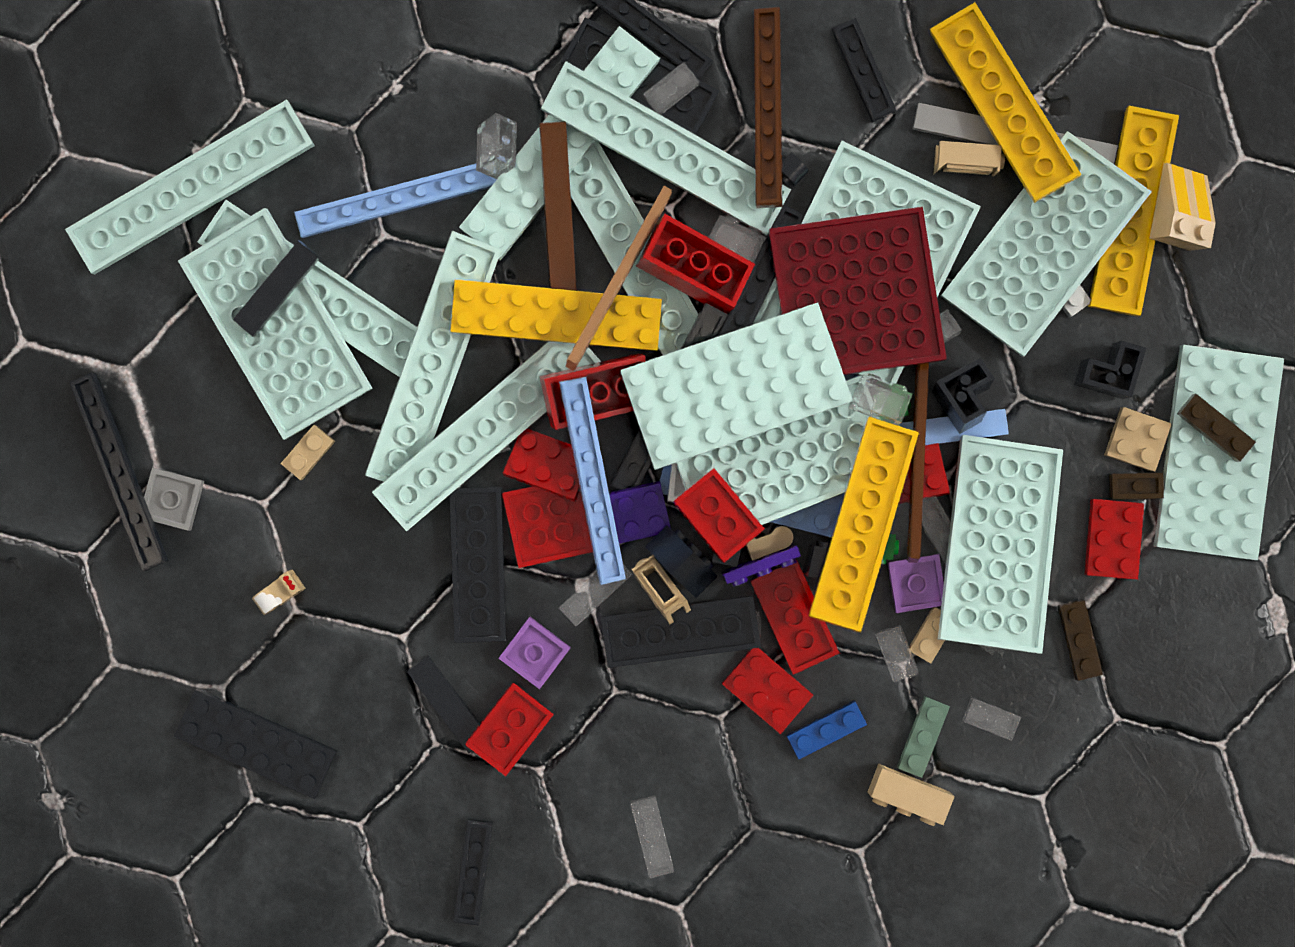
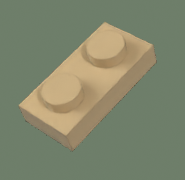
(307, 452)
(926, 640)

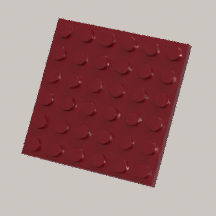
(870, 285)

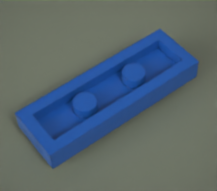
(826, 729)

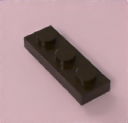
(1216, 427)
(1080, 640)

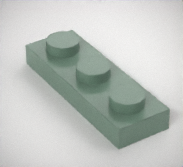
(923, 736)

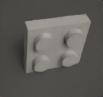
(173, 498)

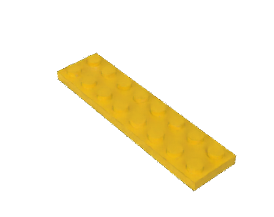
(1005, 102)
(1125, 266)
(553, 315)
(863, 524)

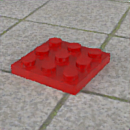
(546, 526)

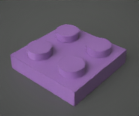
(916, 584)
(534, 652)

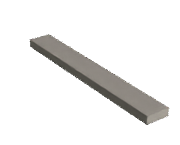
(973, 128)

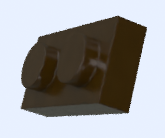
(1136, 486)

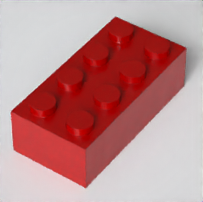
(695, 264)
(604, 384)

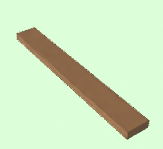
(618, 279)

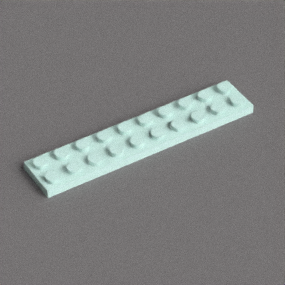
(658, 145)
(189, 187)
(519, 193)
(614, 225)
(356, 314)
(430, 360)
(474, 437)

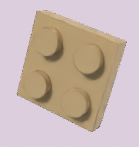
(1137, 439)

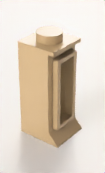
(968, 158)
(646, 567)

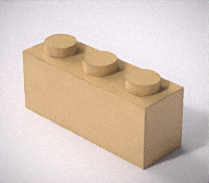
(910, 795)

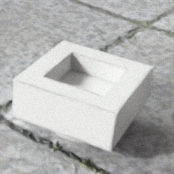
(1076, 302)

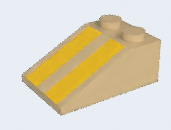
(1183, 209)

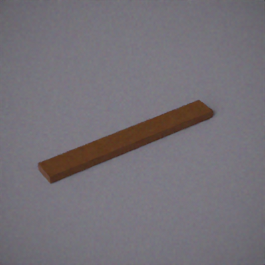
(768, 107)
(557, 205)
(917, 464)

